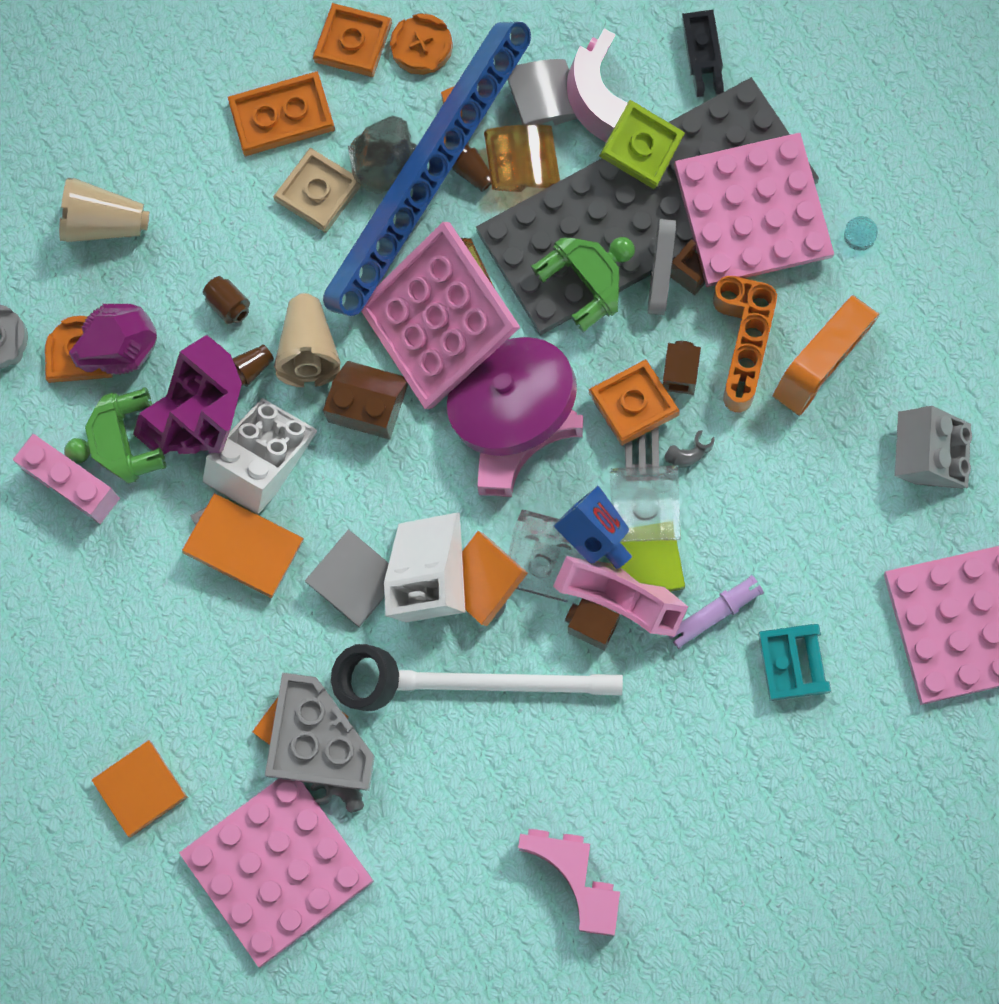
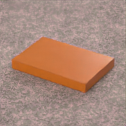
(281, 113)
(242, 545)

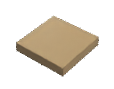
(317, 190)

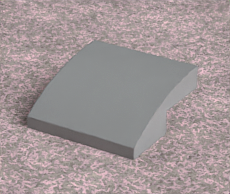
(541, 92)
(351, 578)

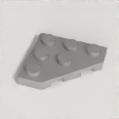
(315, 739)

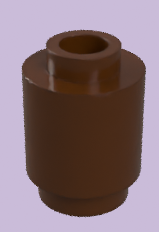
(226, 300)

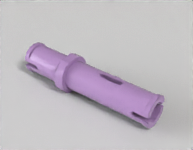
(723, 606)

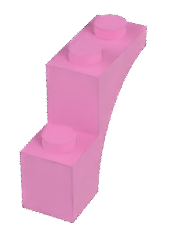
(499, 473)
(601, 583)
(570, 857)

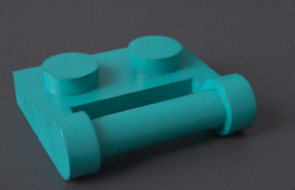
(783, 665)

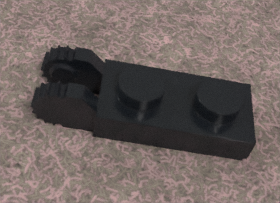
(703, 49)

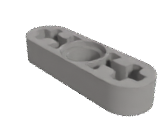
(661, 266)

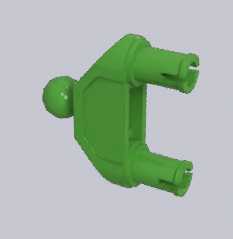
(594, 268)
(109, 439)

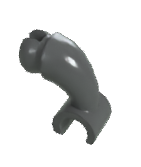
(686, 458)
(351, 797)

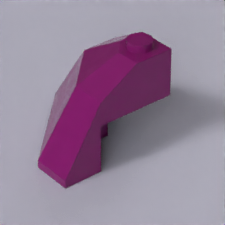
(198, 403)

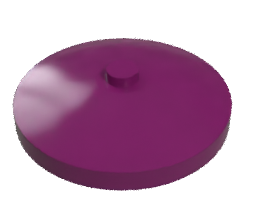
(513, 398)

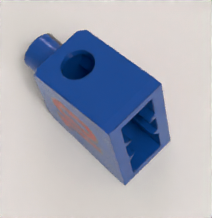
(595, 529)

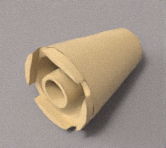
(98, 214)
(306, 345)

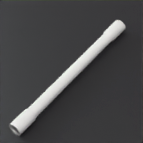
(594, 684)

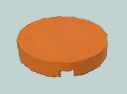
(421, 44)

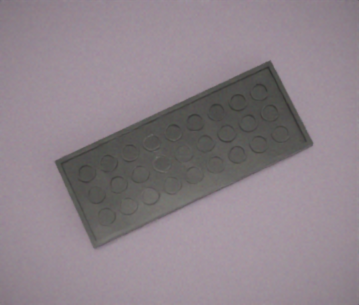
(610, 204)

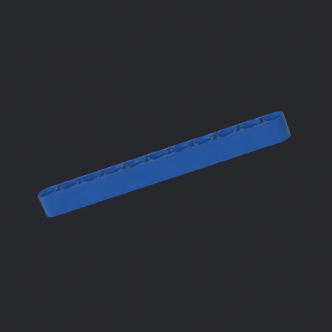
(415, 175)

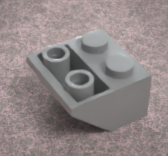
(933, 448)

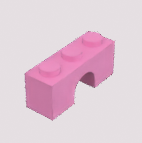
(66, 478)

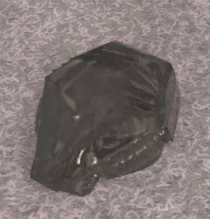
(380, 154)

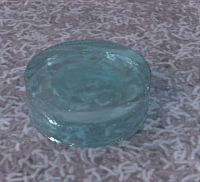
(860, 233)

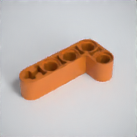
(746, 346)
(824, 354)

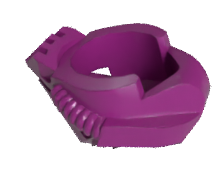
(115, 339)

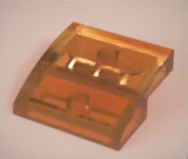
(521, 157)

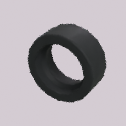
(342, 675)

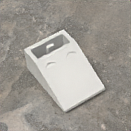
(258, 456)
(425, 570)

